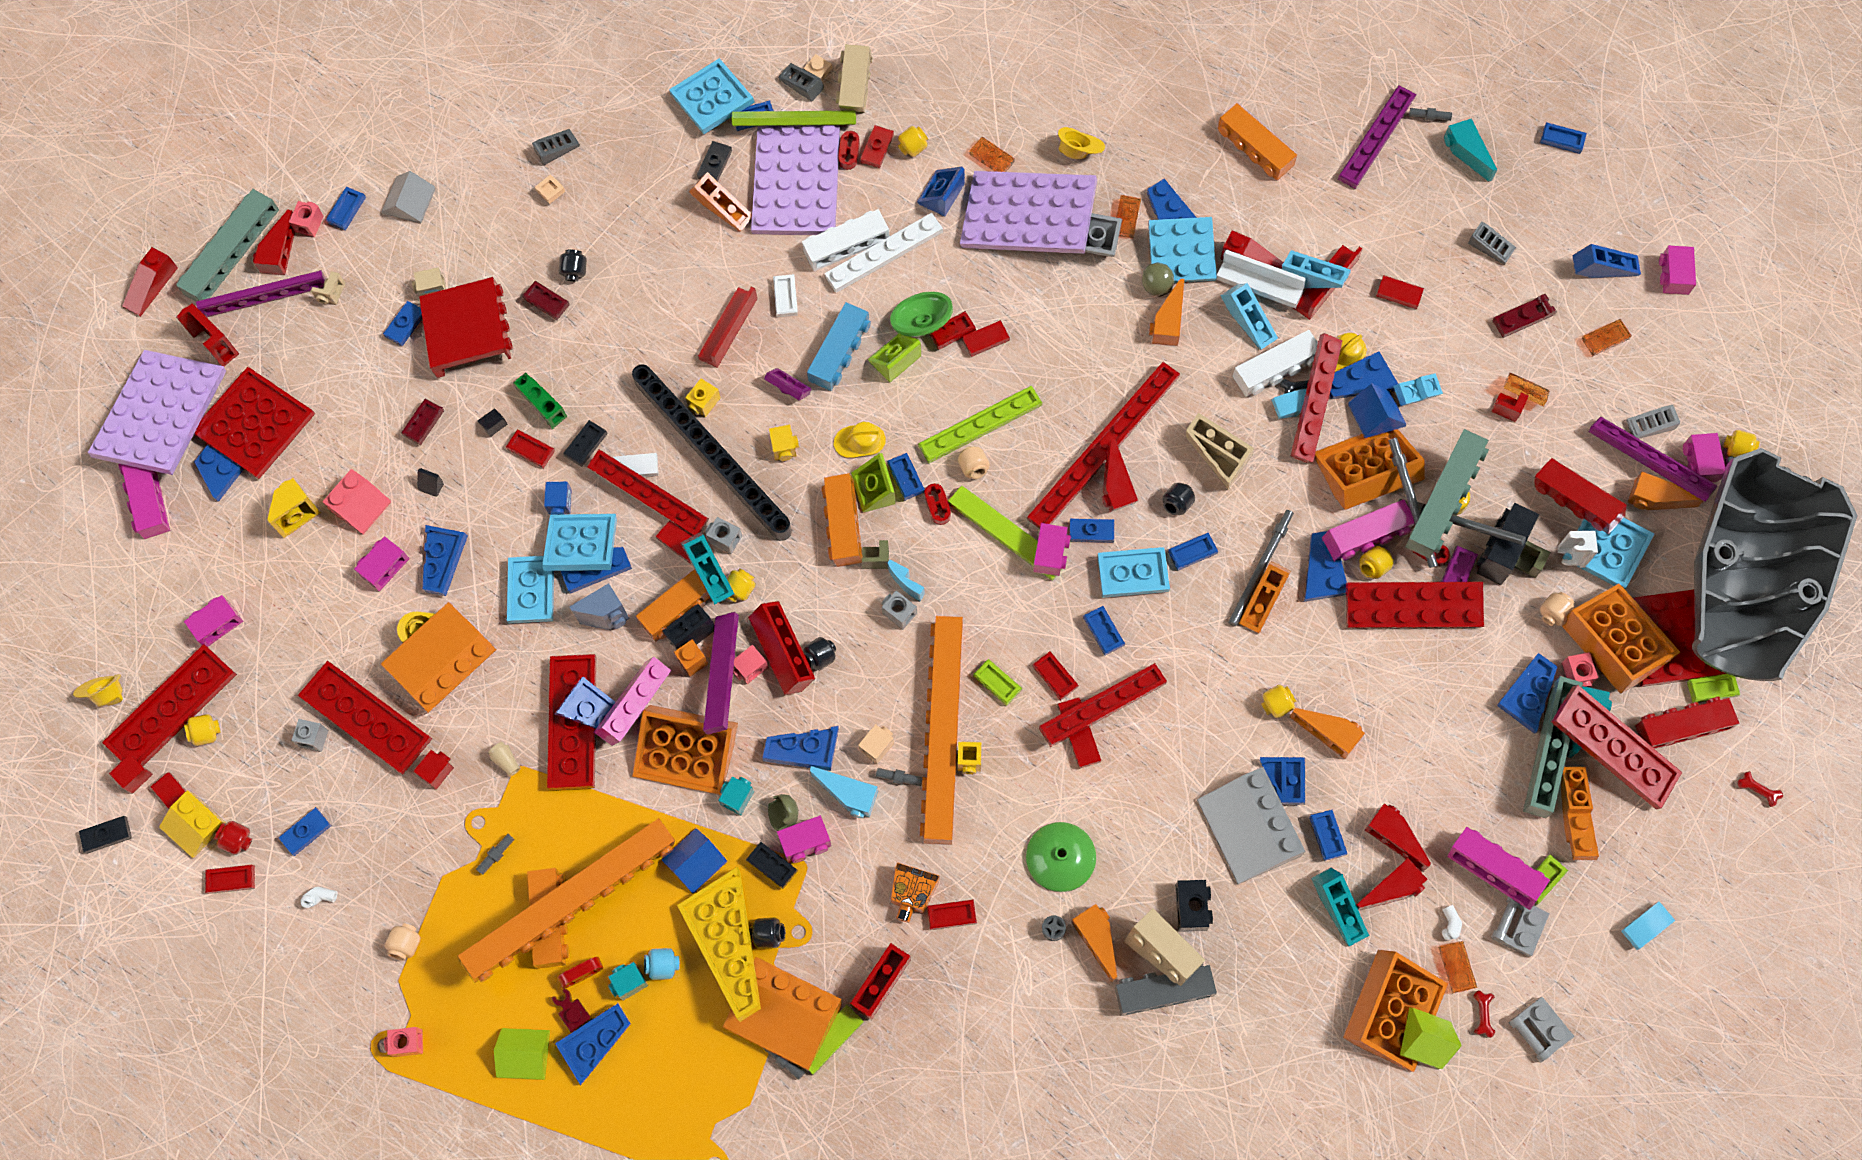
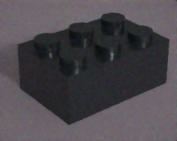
(1502, 555)

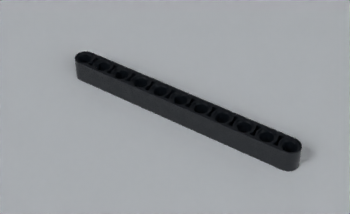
(715, 460)

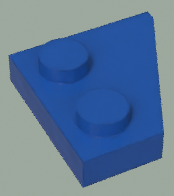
(217, 471)
(1287, 778)

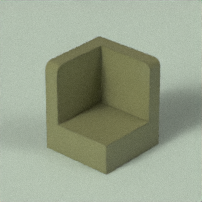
(876, 556)
(1532, 559)

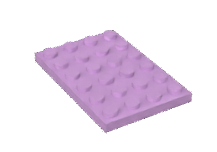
(795, 179)
(1029, 212)
(157, 412)

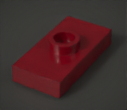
(546, 300)
(422, 421)

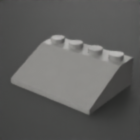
(1251, 825)

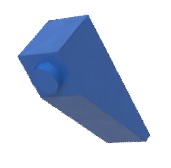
(1603, 262)

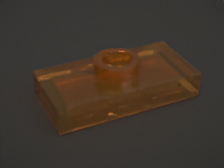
(991, 155)
(1128, 212)
(1606, 337)
(1518, 384)
(1457, 967)

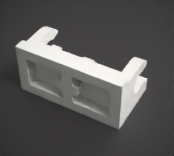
(1581, 546)

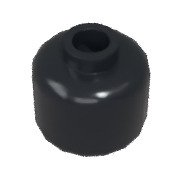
(572, 265)
(1178, 499)
(820, 653)
(767, 933)

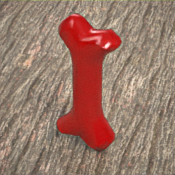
(1771, 795)
(1484, 1026)

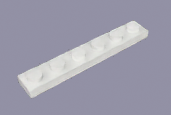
(883, 252)

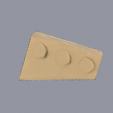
(854, 77)
(1219, 449)
(1164, 948)

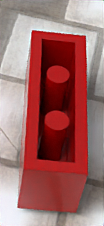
(880, 981)

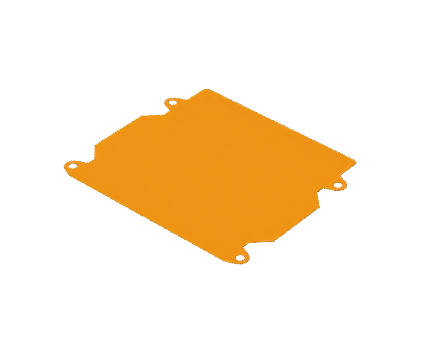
(674, 1063)

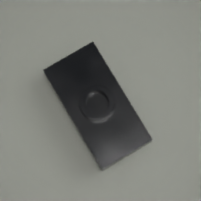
(715, 160)
(585, 443)
(105, 834)
(771, 865)

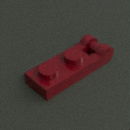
(1524, 316)

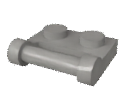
(1526, 931)
(1546, 1024)

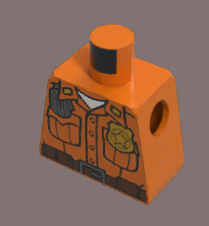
(912, 890)

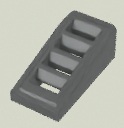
(812, 87)
(552, 154)
(1482, 245)

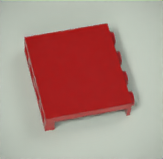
(465, 324)

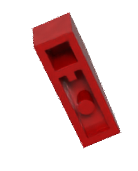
(275, 247)
(1249, 248)
(148, 281)
(1117, 484)
(1396, 834)
(1395, 887)

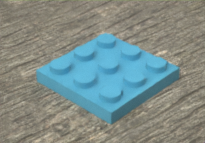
(711, 96)
(1184, 247)
(579, 542)
(1617, 551)

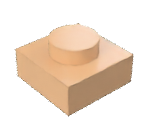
(818, 67)
(550, 189)

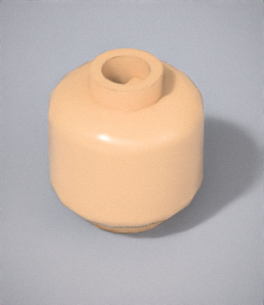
(973, 462)
(1556, 609)
(402, 942)

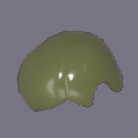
(1158, 279)
(783, 812)

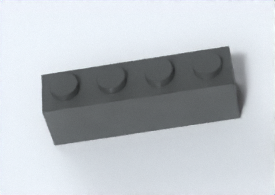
(1160, 992)

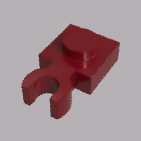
(573, 1013)

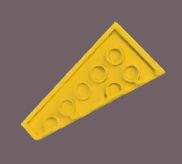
(722, 933)

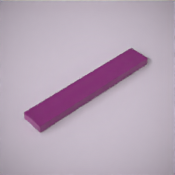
(1376, 137)
(261, 294)
(1653, 458)
(721, 673)

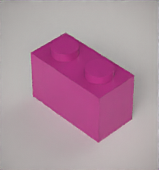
(1678, 270)
(1705, 456)
(1050, 549)
(381, 563)
(213, 621)
(804, 839)

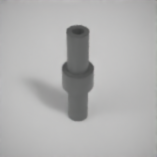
(1430, 114)
(899, 776)
(495, 854)
(791, 1067)

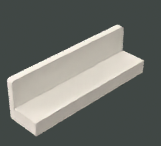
(1262, 278)

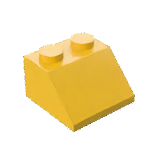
(290, 508)
(191, 823)

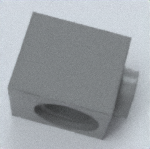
(728, 542)
(901, 618)
(310, 735)

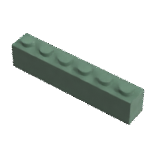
(227, 246)
(1447, 493)
(1549, 756)

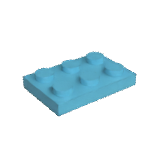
(1133, 572)
(529, 591)

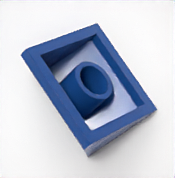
(943, 190)
(1376, 411)
(694, 860)

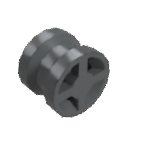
(1053, 923)

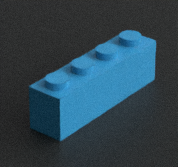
(838, 347)

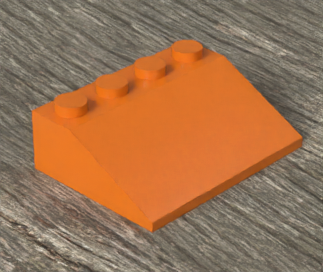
(1364, 468)
(1619, 638)
(438, 657)
(680, 753)
(1384, 1005)
(791, 1015)

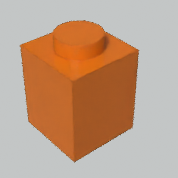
(691, 658)

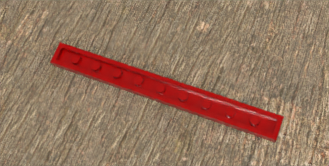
(1095, 455)

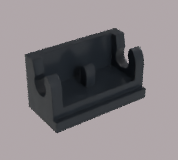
(692, 625)

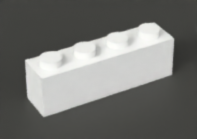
(845, 240)
(1276, 364)

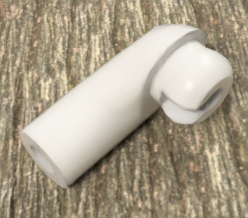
(316, 895)
(1454, 926)

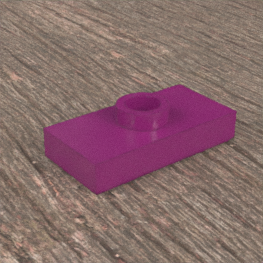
(787, 384)
(1459, 565)

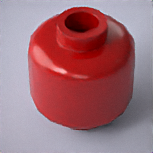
(233, 837)

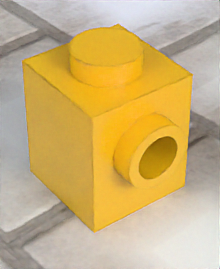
(702, 398)
(783, 442)
(969, 757)

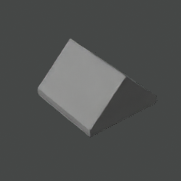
(409, 197)
(1103, 235)

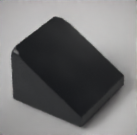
(492, 422)
(429, 482)

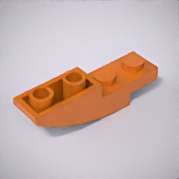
(1577, 813)

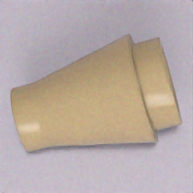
(503, 757)

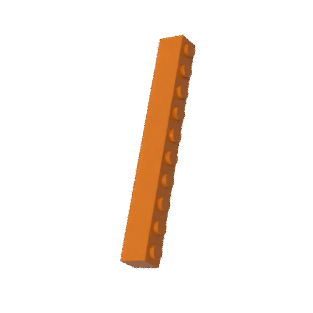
(943, 730)
(565, 901)

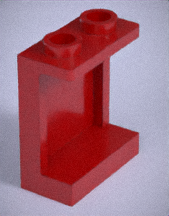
(218, 345)

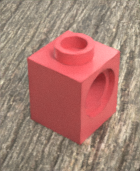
(309, 225)
(1583, 662)
(749, 665)
(414, 1042)

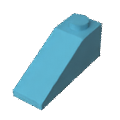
(1315, 271)
(1249, 314)
(850, 793)

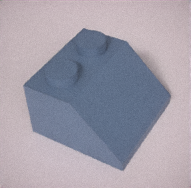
(600, 610)

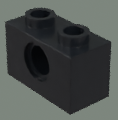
(1188, 919)

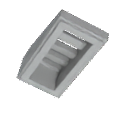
(1666, 415)

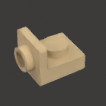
(332, 289)

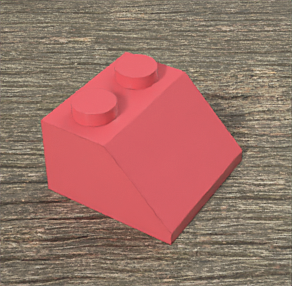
(356, 501)

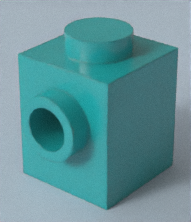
(736, 794)
(626, 981)

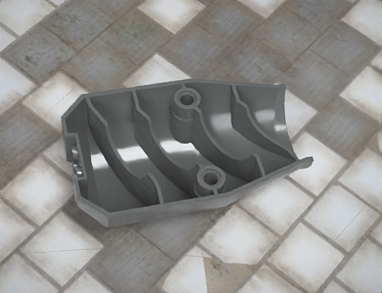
(1767, 565)

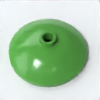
(921, 314)
(1057, 872)

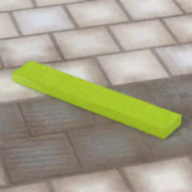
(789, 118)
(980, 424)
(996, 525)

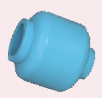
(661, 963)

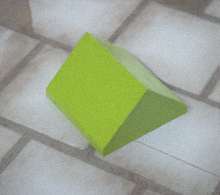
(896, 356)
(873, 484)
(1429, 1039)
(521, 1053)

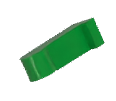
(540, 400)

